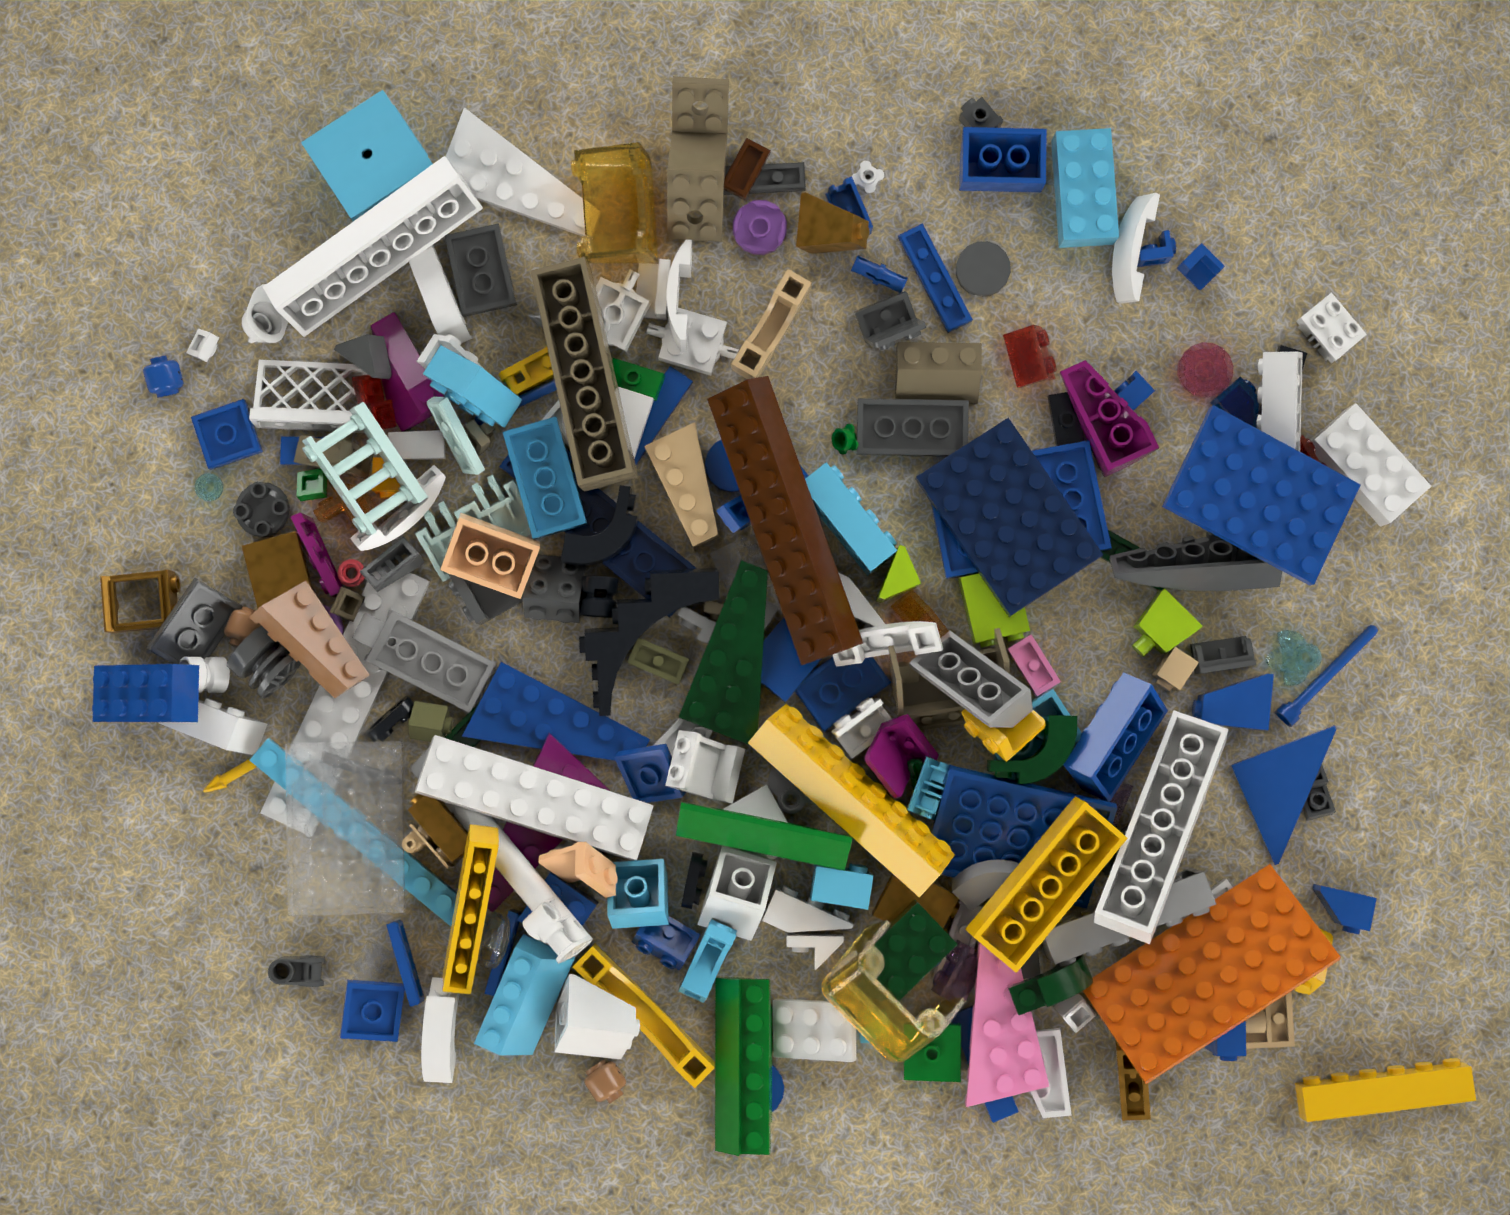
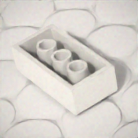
(1365, 455)

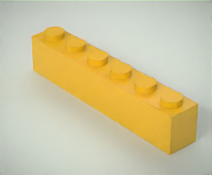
(470, 908)
(1385, 1091)

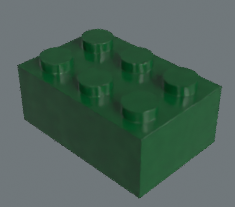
(911, 949)

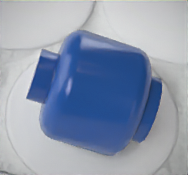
(163, 376)

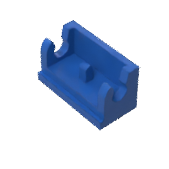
(848, 198)

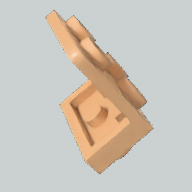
(584, 864)

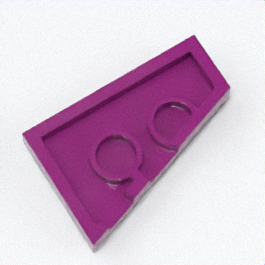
(318, 553)

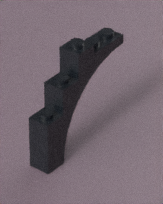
(609, 646)

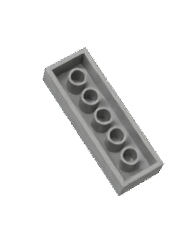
(1080, 935)

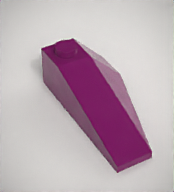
(407, 384)
(1110, 425)

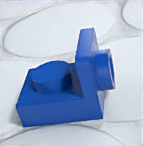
(1155, 255)

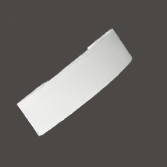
(680, 267)
(1126, 280)
(405, 516)
(905, 636)

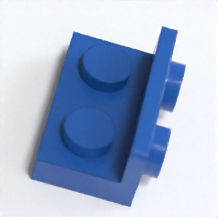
(667, 942)

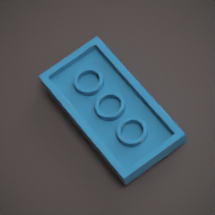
(545, 478)

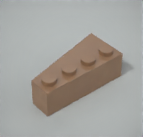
(312, 638)

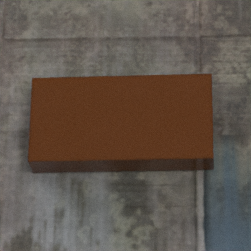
(746, 168)

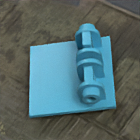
(929, 788)

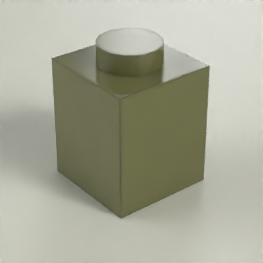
(428, 721)

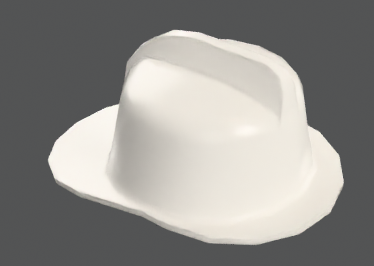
(261, 320)

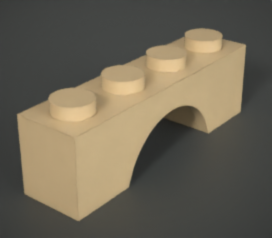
(772, 326)

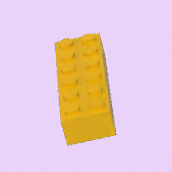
(1046, 883)

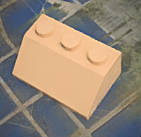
(490, 556)

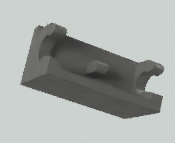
(1223, 654)

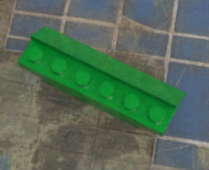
(763, 835)
(743, 1066)

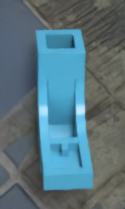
(707, 960)

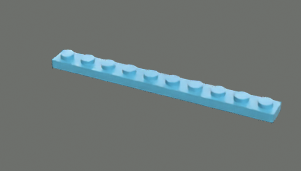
(418, 878)

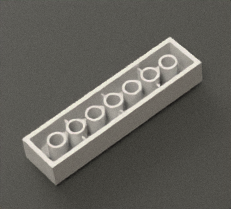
(372, 247)
(533, 798)
(1161, 827)

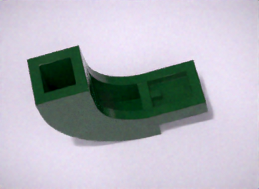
(1054, 751)
(1051, 986)

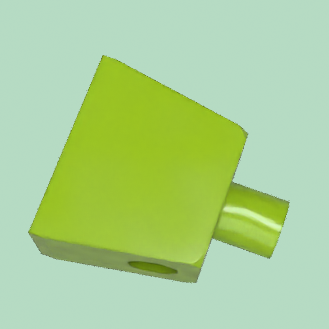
(1163, 624)

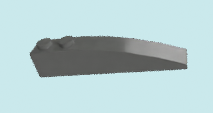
(1196, 566)

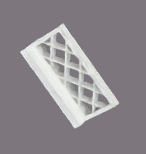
(302, 417)

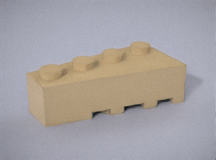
(683, 476)

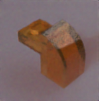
(333, 507)

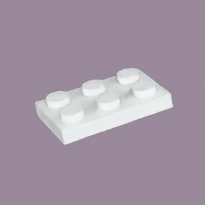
(812, 1031)

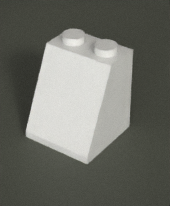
(738, 891)
(593, 1021)

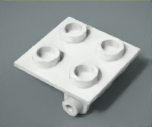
(1331, 327)

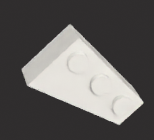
(223, 728)

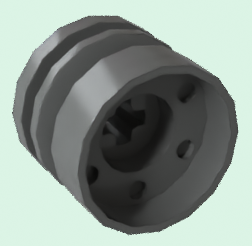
(262, 657)

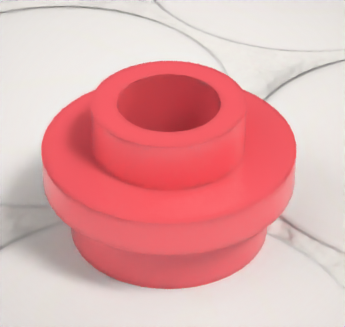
(343, 569)

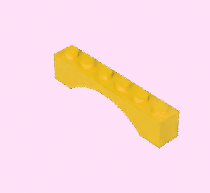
(659, 1028)

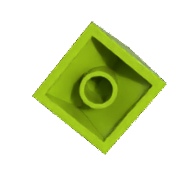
(900, 576)

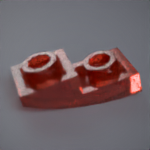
(371, 393)

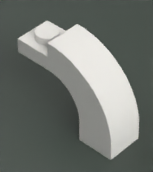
(438, 1034)

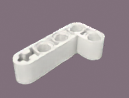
(438, 295)

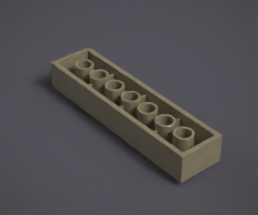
(584, 374)

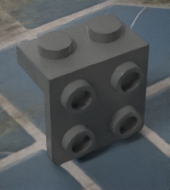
(889, 321)
(553, 590)
(480, 601)

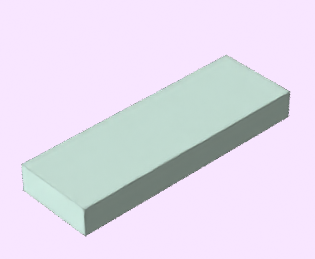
(455, 435)

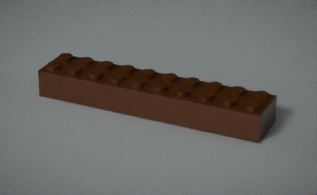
(784, 520)

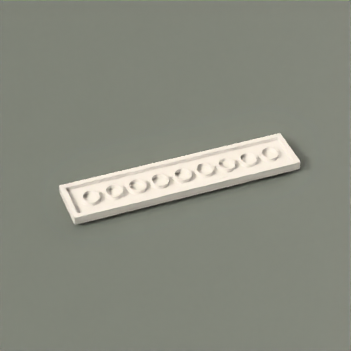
(345, 716)

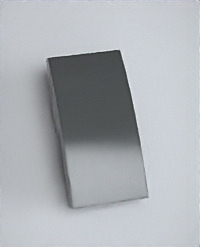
(1319, 800)

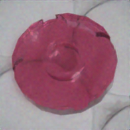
(1205, 370)

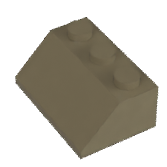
(938, 371)

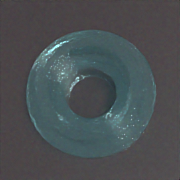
(201, 483)

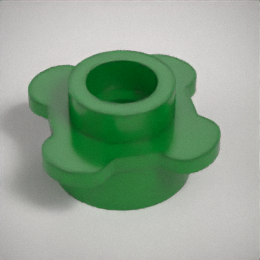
(845, 439)

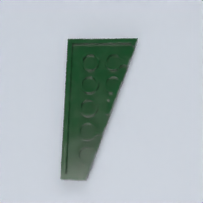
(730, 671)

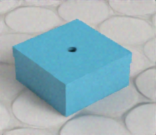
(367, 154)

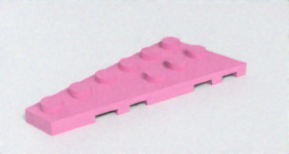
(1002, 1043)

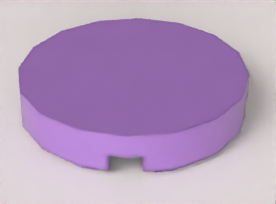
(759, 236)

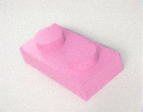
(1033, 665)

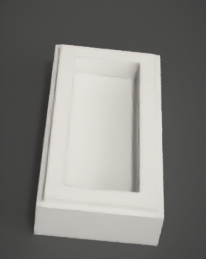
(419, 444)

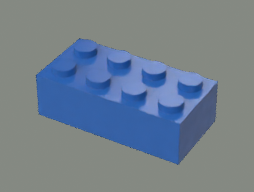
(145, 693)
(1116, 737)

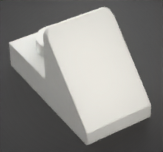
(823, 944)

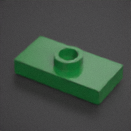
(638, 378)

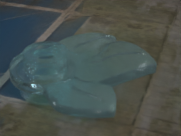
(1289, 657)

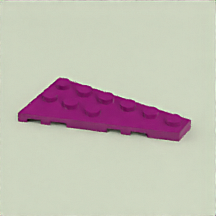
(532, 843)

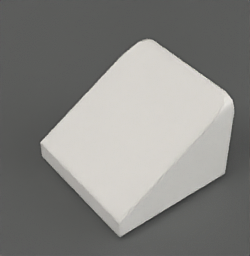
(1075, 1012)

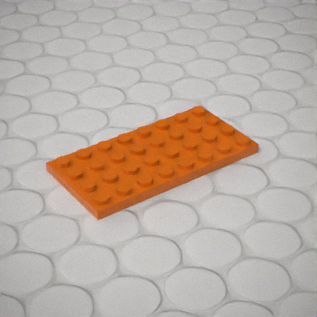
(1209, 973)

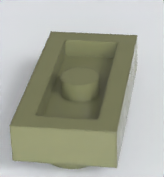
(658, 661)

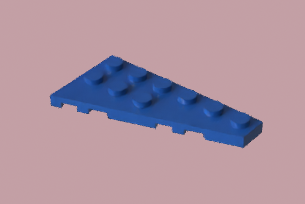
(526, 710)

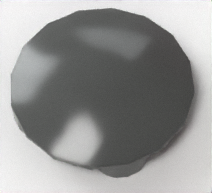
(262, 509)

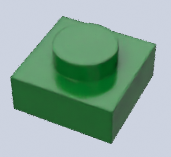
(311, 485)

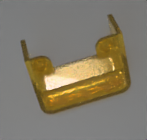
(873, 1009)

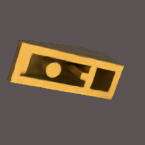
(1133, 1090)

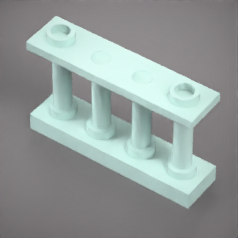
(377, 443)

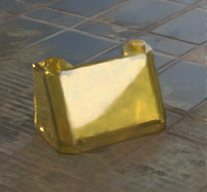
(617, 204)

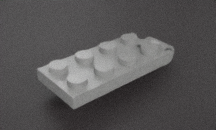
(425, 658)

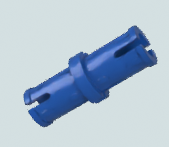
(879, 274)

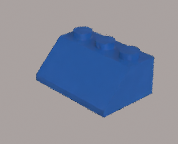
(1003, 159)

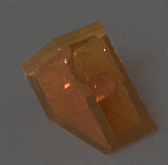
(913, 608)

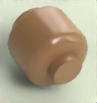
(240, 626)
(605, 1081)

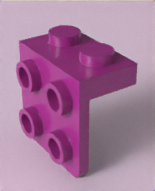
(891, 750)

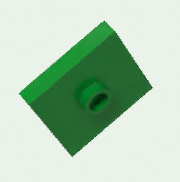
(937, 1060)

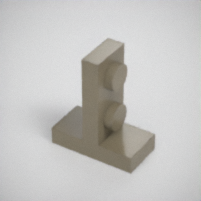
(334, 455)

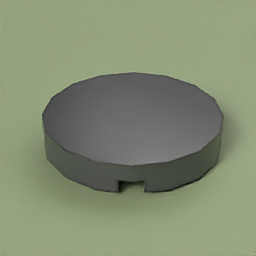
(983, 268)

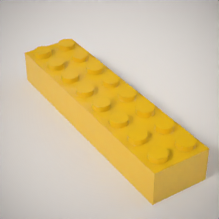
(852, 799)

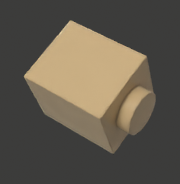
(1174, 670)

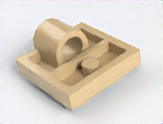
(1272, 1025)

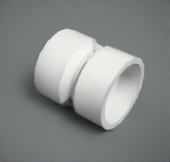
(213, 673)

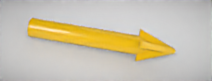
(221, 781)

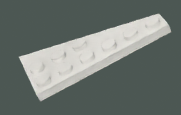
(510, 179)

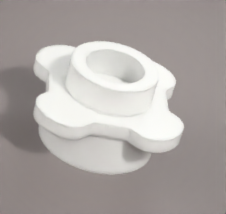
(875, 176)

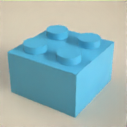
(842, 887)
(640, 894)

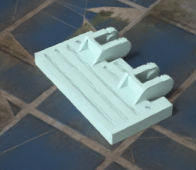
(505, 513)

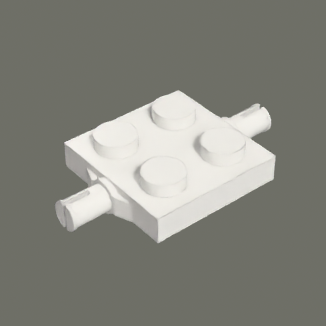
(621, 309)
(704, 343)

